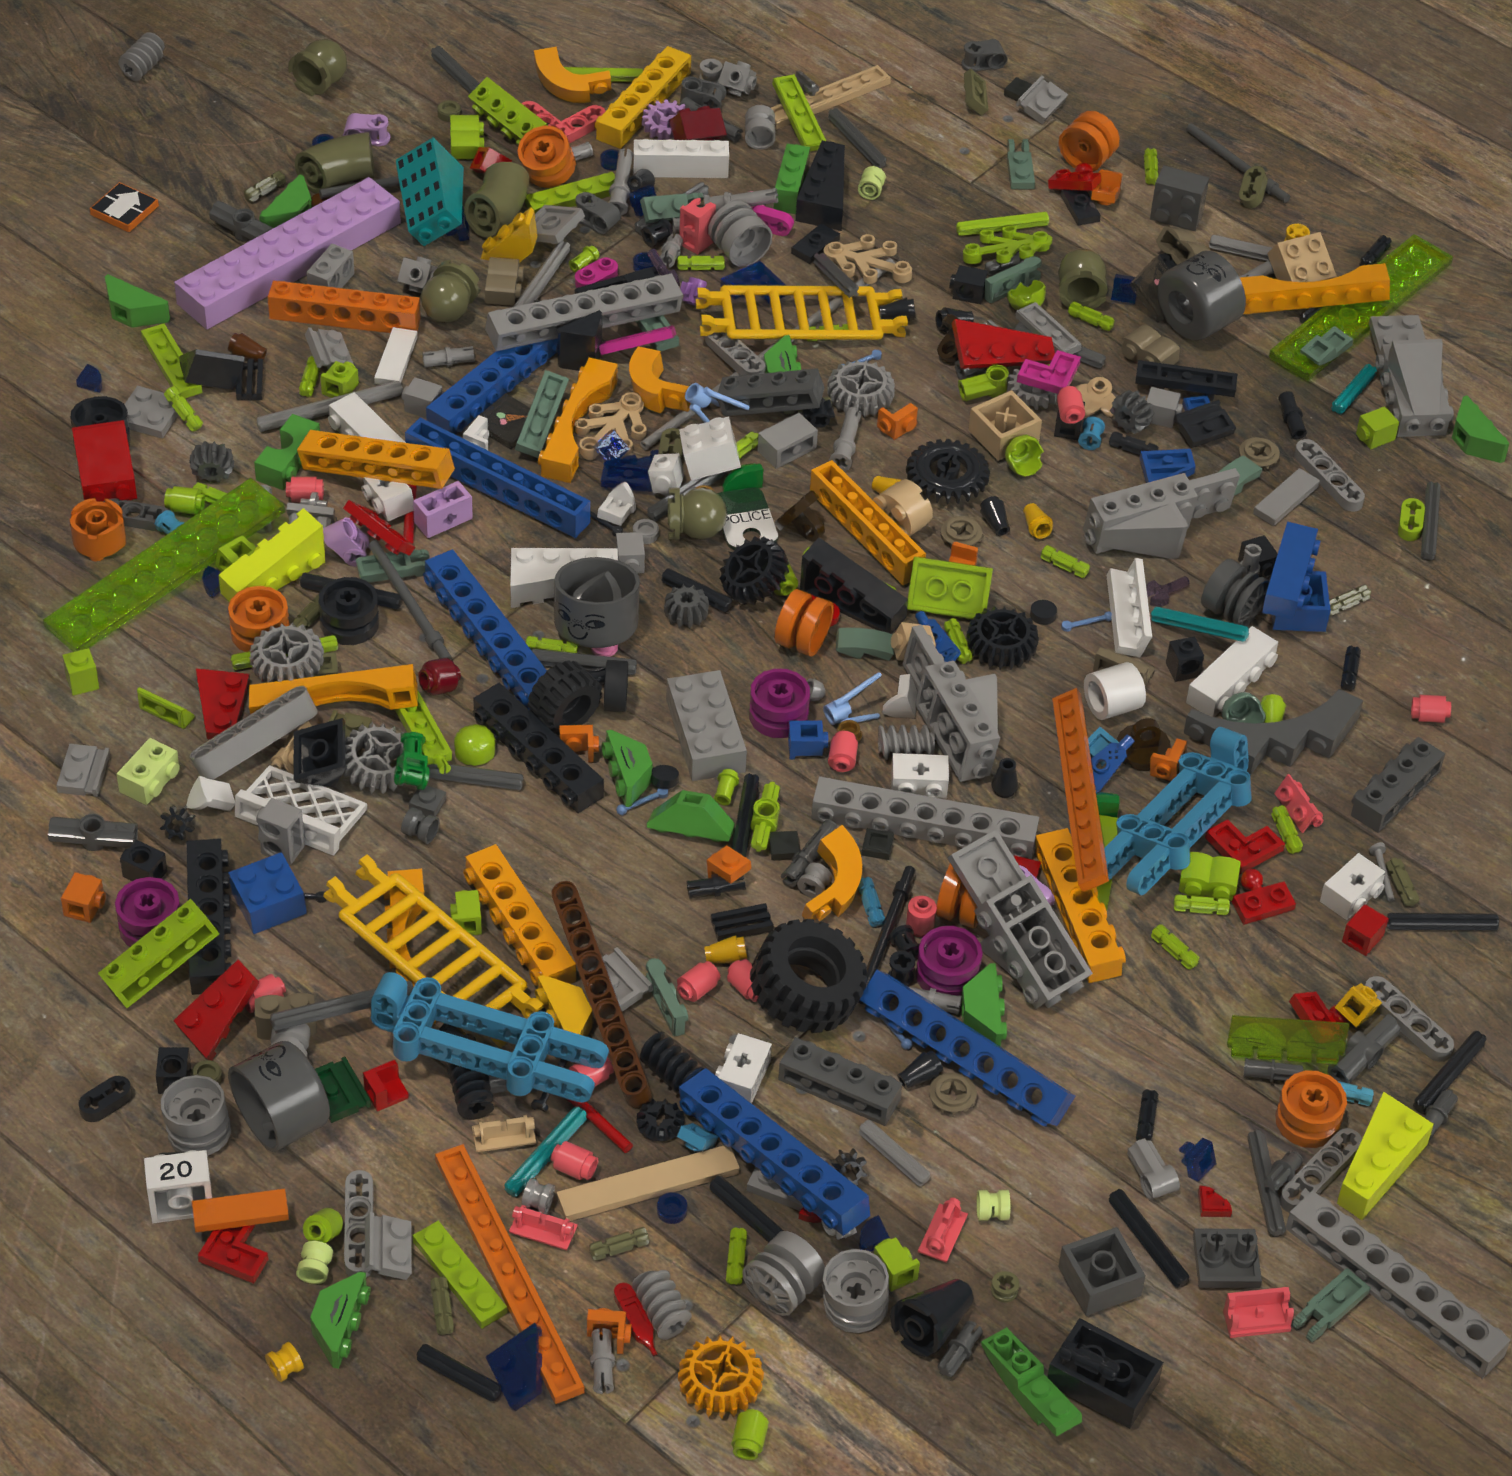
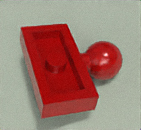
(1080, 179)
(1261, 901)
(1311, 1007)

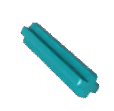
(1354, 388)

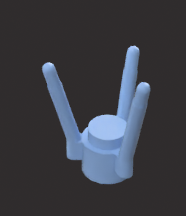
(701, 397)
(840, 709)

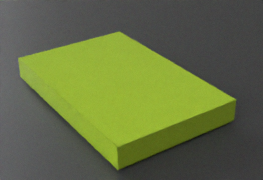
(948, 587)

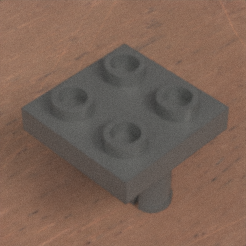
(1227, 1258)

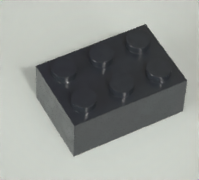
(1116, 1399)

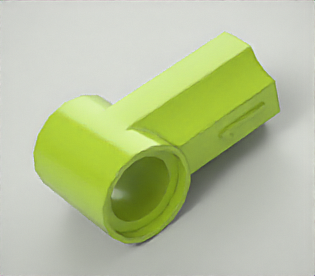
(991, 383)

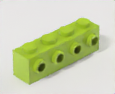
(503, 110)
(158, 953)

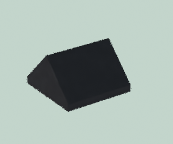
(579, 341)
(211, 368)
(320, 753)

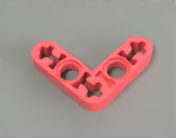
(585, 117)

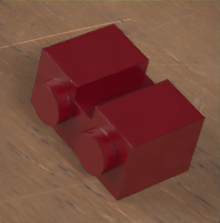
(698, 125)

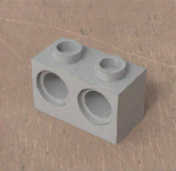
(332, 268)
(280, 830)

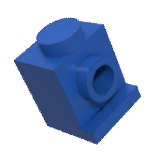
(806, 738)

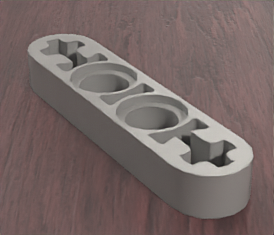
(737, 351)
(1349, 494)
(1412, 1016)
(1316, 1167)
(353, 1223)

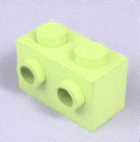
(148, 771)

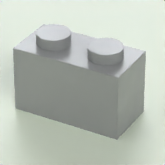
(787, 440)

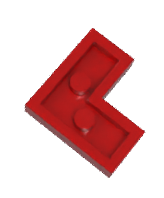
(1248, 850)
(229, 1254)

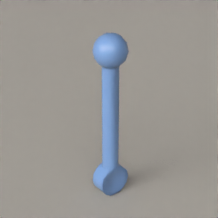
(876, 354)
(1067, 625)
(661, 793)
(905, 1042)

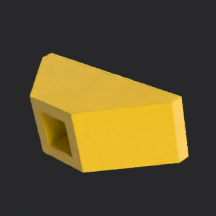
(514, 240)
(565, 1004)

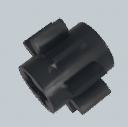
(820, 416)
(180, 814)
(849, 1158)

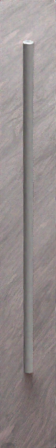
(684, 415)

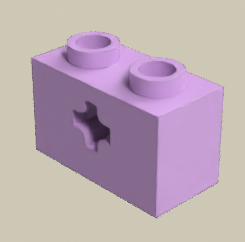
(442, 509)

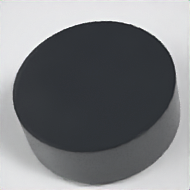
(1043, 612)
(664, 776)

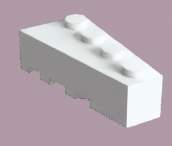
(535, 570)

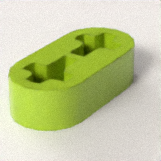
(1406, 519)

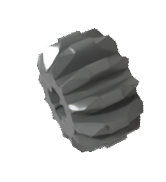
(1132, 411)
(211, 461)
(686, 606)

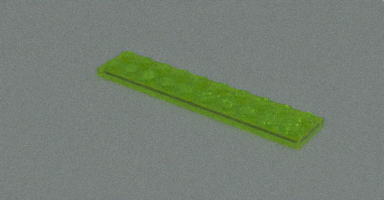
(1409, 270)
(162, 566)

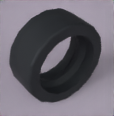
(616, 686)

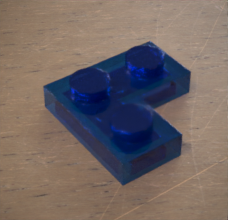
(753, 275)

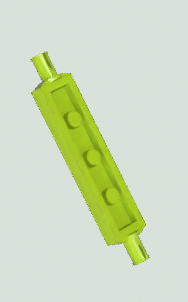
(420, 720)

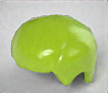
(1024, 296)
(1024, 455)
(474, 745)

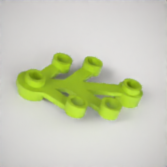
(1006, 246)

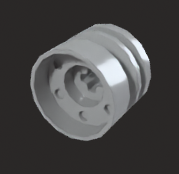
(740, 233)
(196, 1115)
(784, 1273)
(856, 1290)

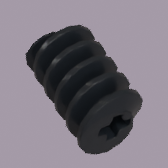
(668, 1061)
(470, 1092)

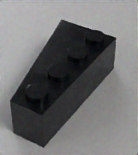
(823, 188)
(851, 587)

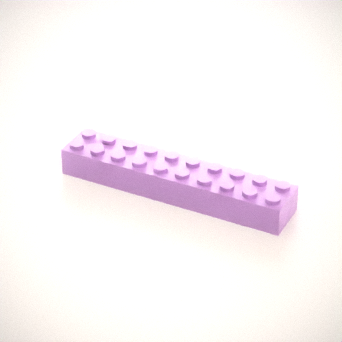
(286, 252)

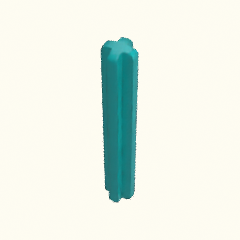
(1200, 624)
(543, 1152)

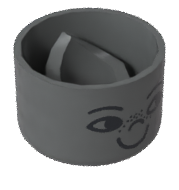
(1201, 295)
(596, 602)
(279, 1095)

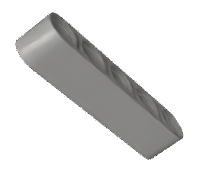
(254, 733)

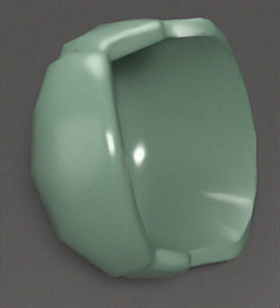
(1243, 708)

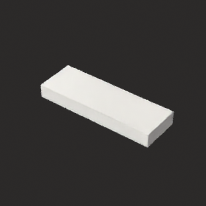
(396, 356)

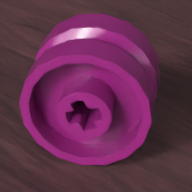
(777, 699)
(143, 906)
(948, 959)

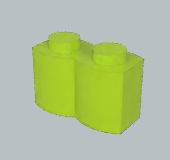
(465, 136)
(1210, 876)

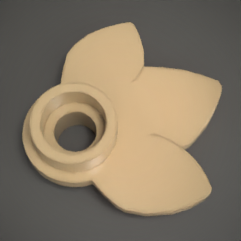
(1095, 398)

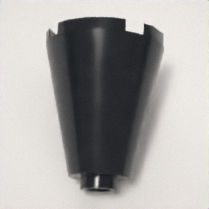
(931, 1316)

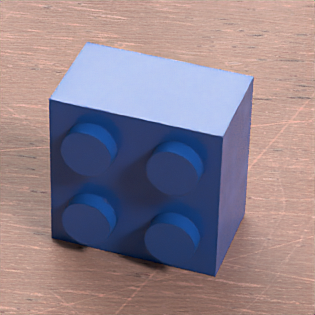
(1315, 608)
(267, 893)

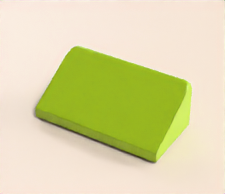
(164, 709)

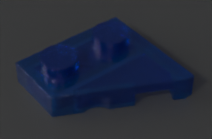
(629, 470)
(518, 1367)

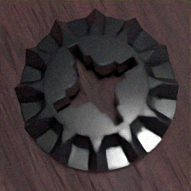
(670, 1125)

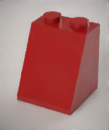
(104, 461)

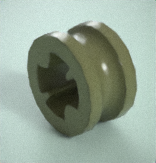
(1005, 1295)

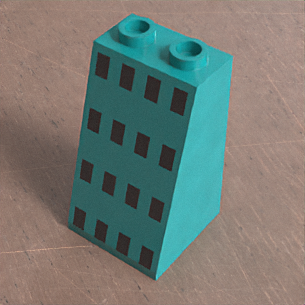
(431, 190)

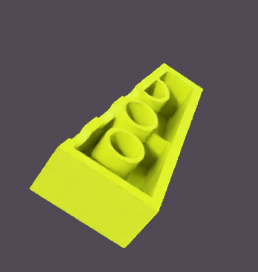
(280, 560)
(1386, 1151)

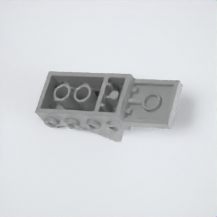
(1411, 375)
(1156, 514)
(956, 706)
(1020, 922)

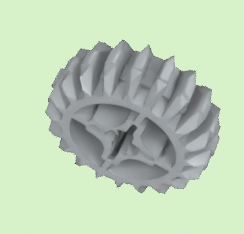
(861, 387)
(303, 652)
(373, 766)

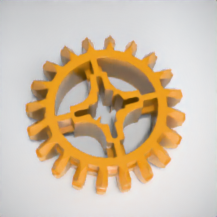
(734, 1387)

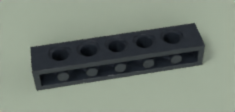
(538, 748)
(206, 889)

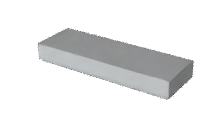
(1041, 323)
(1286, 497)

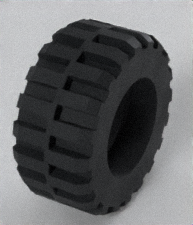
(793, 999)

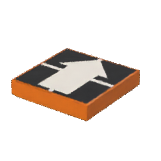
(124, 207)

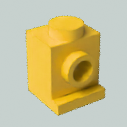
(1363, 1000)

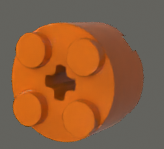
(97, 528)

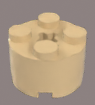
(905, 506)

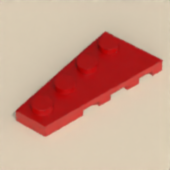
(990, 345)

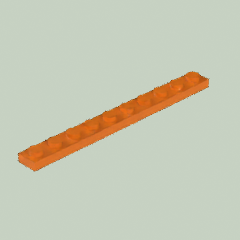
(1080, 790)
(508, 1270)

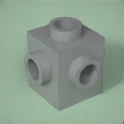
(738, 78)
(416, 273)

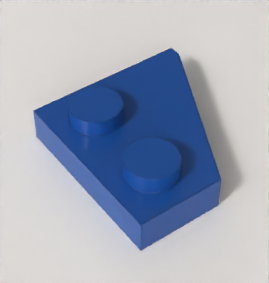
(1166, 463)

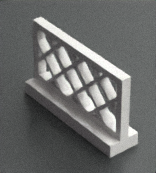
(317, 831)

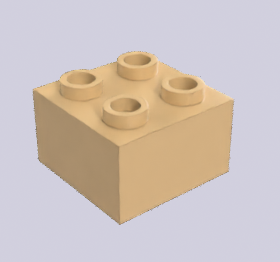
(1302, 259)
(1001, 420)

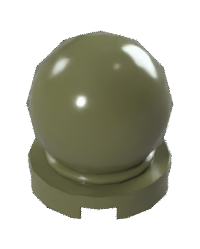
(318, 66)
(1082, 279)
(449, 292)
(697, 513)

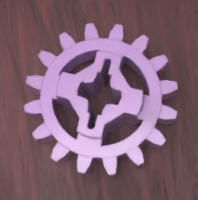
(657, 119)

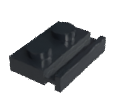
(1204, 424)

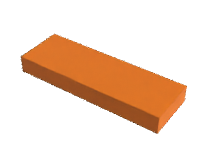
(240, 1210)

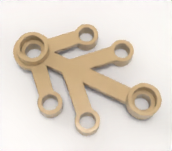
(839, 253)
(629, 405)

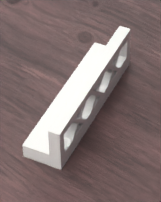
(1129, 609)

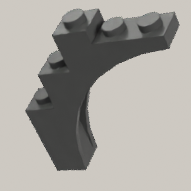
(1284, 740)

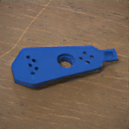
(943, 643)
(1102, 776)

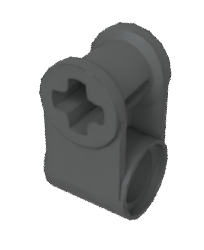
(984, 55)
(702, 92)
(598, 213)

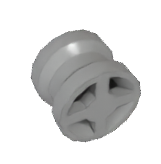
(710, 70)
(814, 880)
(538, 1196)

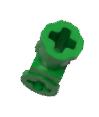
(411, 764)

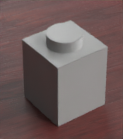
(419, 396)
(1164, 405)
(631, 550)

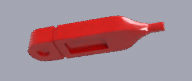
(635, 1314)

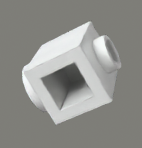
(666, 472)

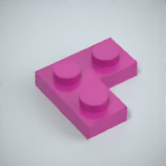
(1052, 376)

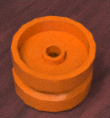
(1089, 140)
(547, 156)
(255, 611)
(804, 622)
(953, 897)
(1310, 1108)

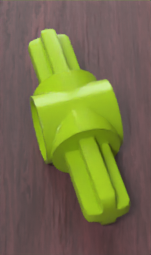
(765, 816)

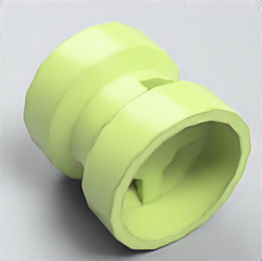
(871, 182)
(993, 1205)
(314, 1267)

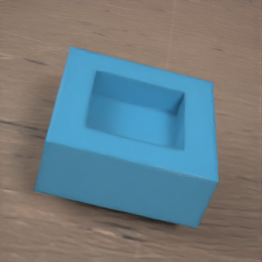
(1099, 741)
(697, 1137)

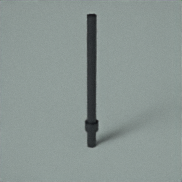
(901, 893)

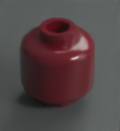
(439, 676)

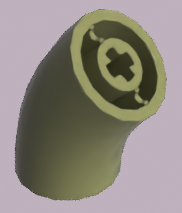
(336, 161)
(498, 198)

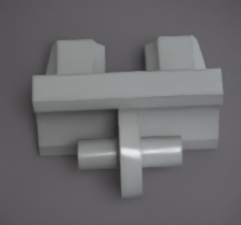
(316, 507)

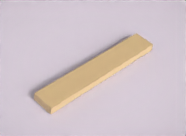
(839, 92)
(647, 1183)

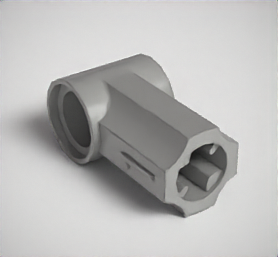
(1155, 1176)

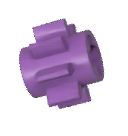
(689, 289)

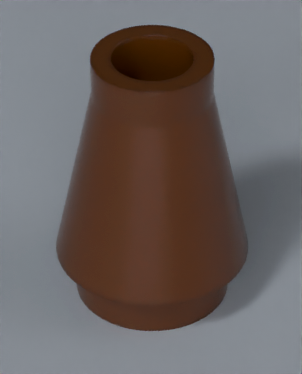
(244, 346)

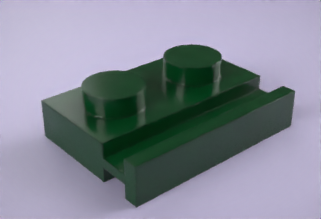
(342, 1089)

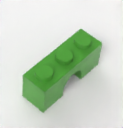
(791, 177)
(279, 465)

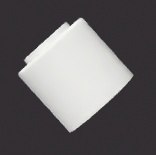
(1114, 690)

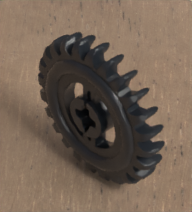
(947, 480)

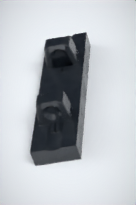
(1186, 378)

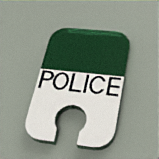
(745, 513)

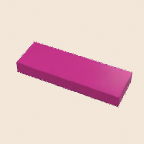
(637, 339)

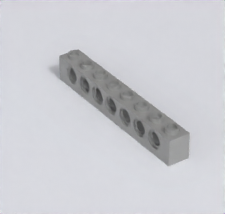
(617, 303)
(920, 816)
(1403, 1298)

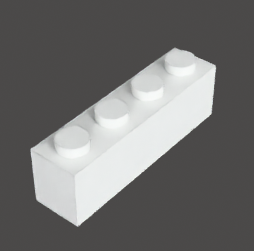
(682, 158)
(354, 417)
(1232, 672)

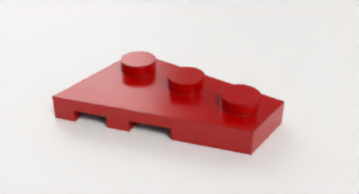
(378, 528)
(221, 698)
(214, 1010)

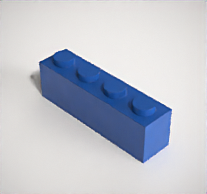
(1290, 571)

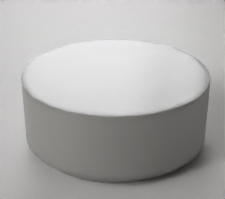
(649, 528)

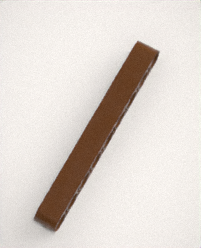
(605, 1003)

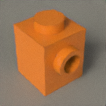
(83, 897)

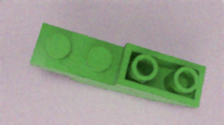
(1028, 1384)

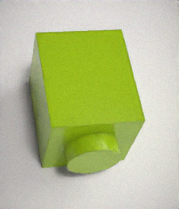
(1377, 427)
(80, 671)

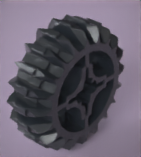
(754, 570)
(1002, 637)

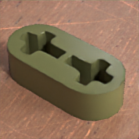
(1248, 186)
(666, 447)

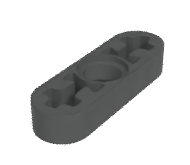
(143, 509)

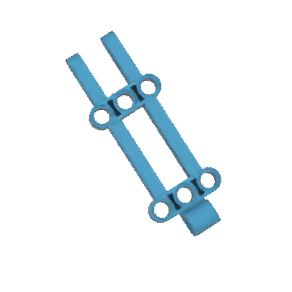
(1219, 778)
(412, 1020)

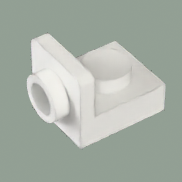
(478, 432)

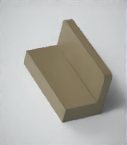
(1107, 658)

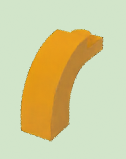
(565, 84)
(656, 394)
(845, 862)

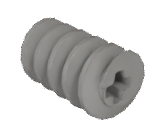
(141, 56)
(905, 741)
(662, 1303)

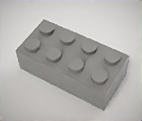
(706, 724)

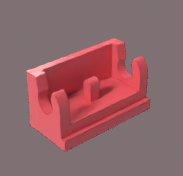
(694, 225)
(1258, 1312)

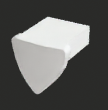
(618, 505)
(904, 703)
(211, 794)

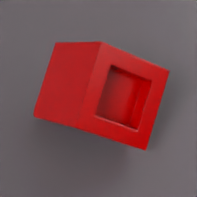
(486, 157)
(1365, 930)
(384, 1085)

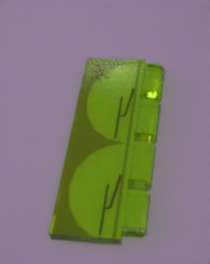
(1293, 1036)

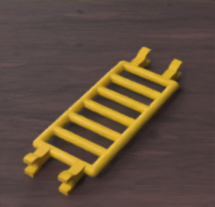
(727, 324)
(382, 884)

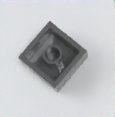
(1179, 198)
(1101, 1271)

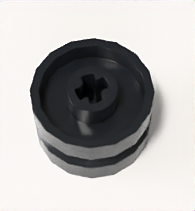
(99, 410)
(349, 610)

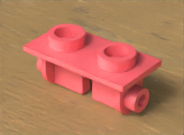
(1297, 803)
(542, 1227)
(943, 1230)

